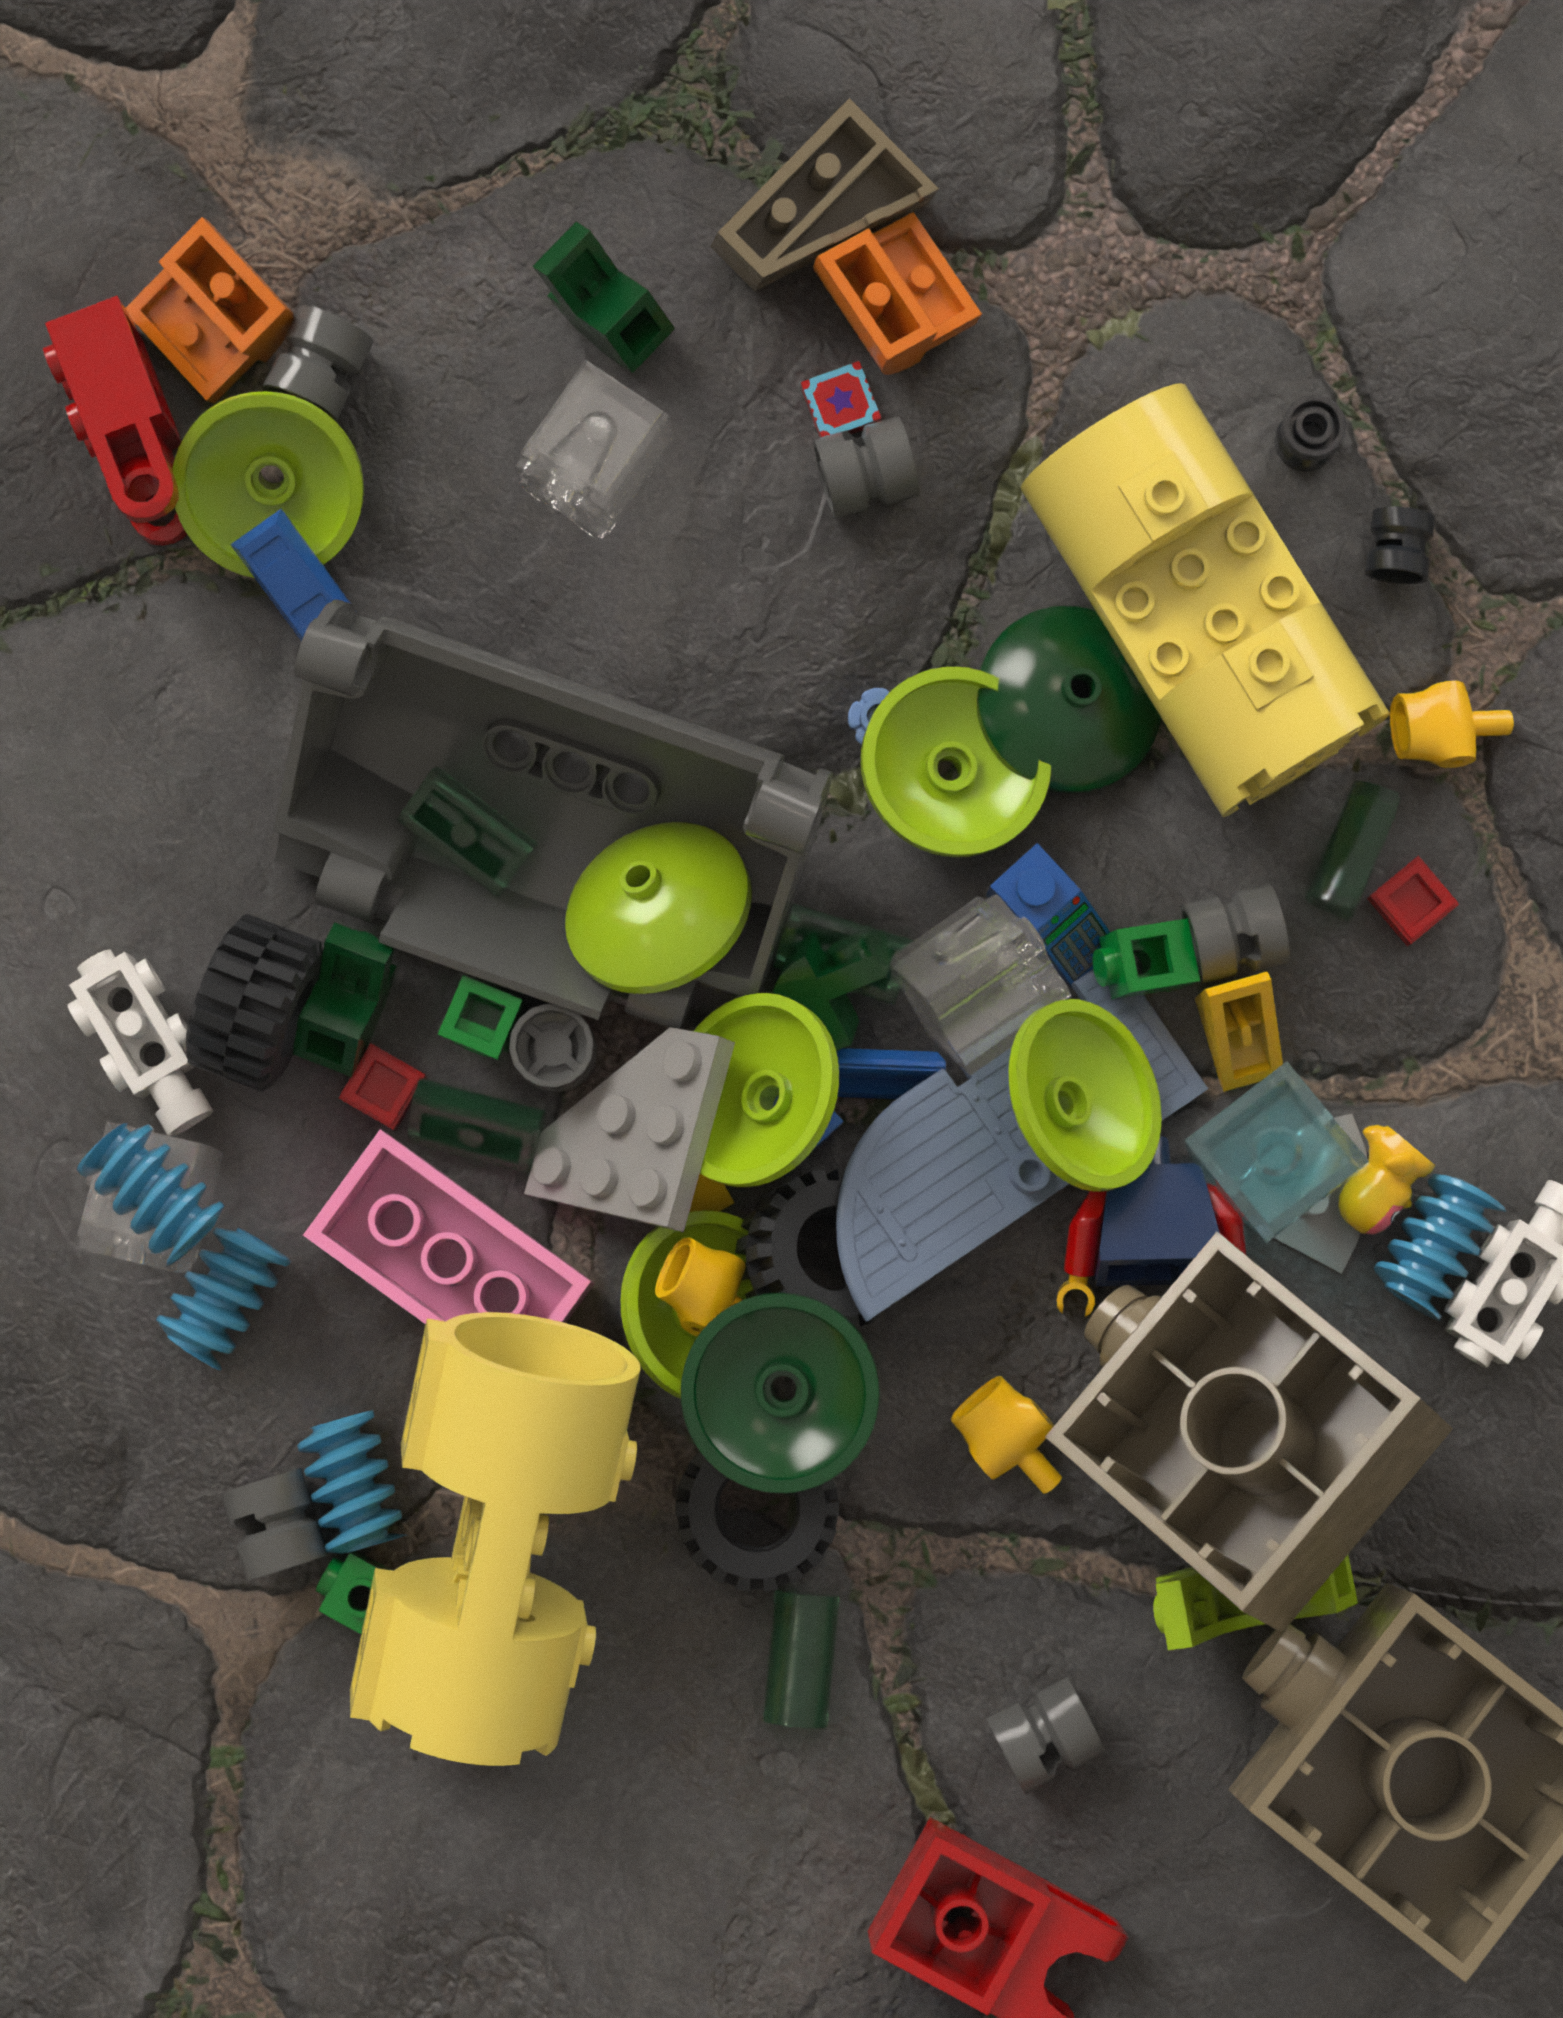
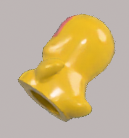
(1383, 1187)

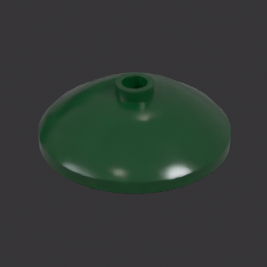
(1041, 719)
(751, 1430)

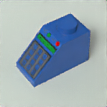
(1057, 910)

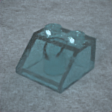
(1275, 1152)

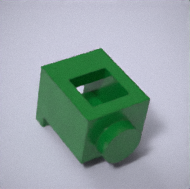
(1165, 957)
(482, 1018)
(338, 1584)

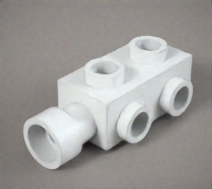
(132, 1031)
(1512, 1298)

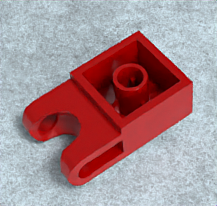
(119, 412)
(1009, 1941)

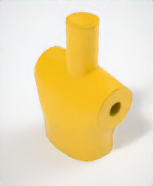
(1441, 726)
(699, 1283)
(1005, 1432)

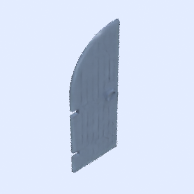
(955, 1169)

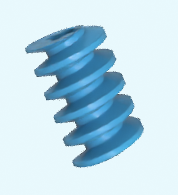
(151, 1190)
(1436, 1242)
(221, 1294)
(350, 1483)

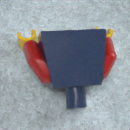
(1146, 1228)

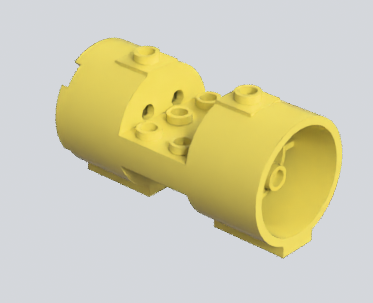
(1202, 598)
(473, 1643)

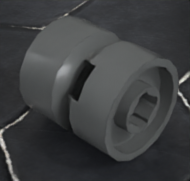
(319, 360)
(866, 467)
(1237, 932)
(553, 1048)
(274, 1524)
(1046, 1735)

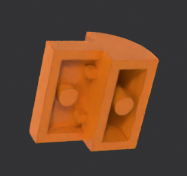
(896, 292)
(210, 312)

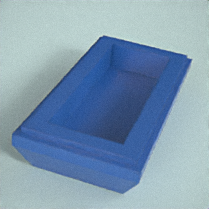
(287, 571)
(884, 1072)

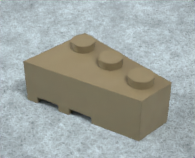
(822, 196)

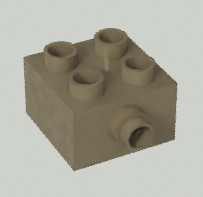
(1244, 1430)
(1411, 1773)

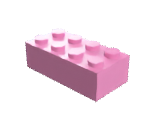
(438, 1243)

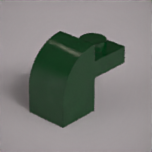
(601, 300)
(824, 980)
(345, 1000)

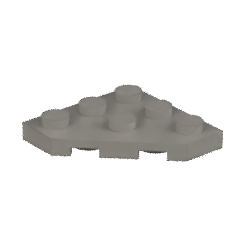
(638, 1135)

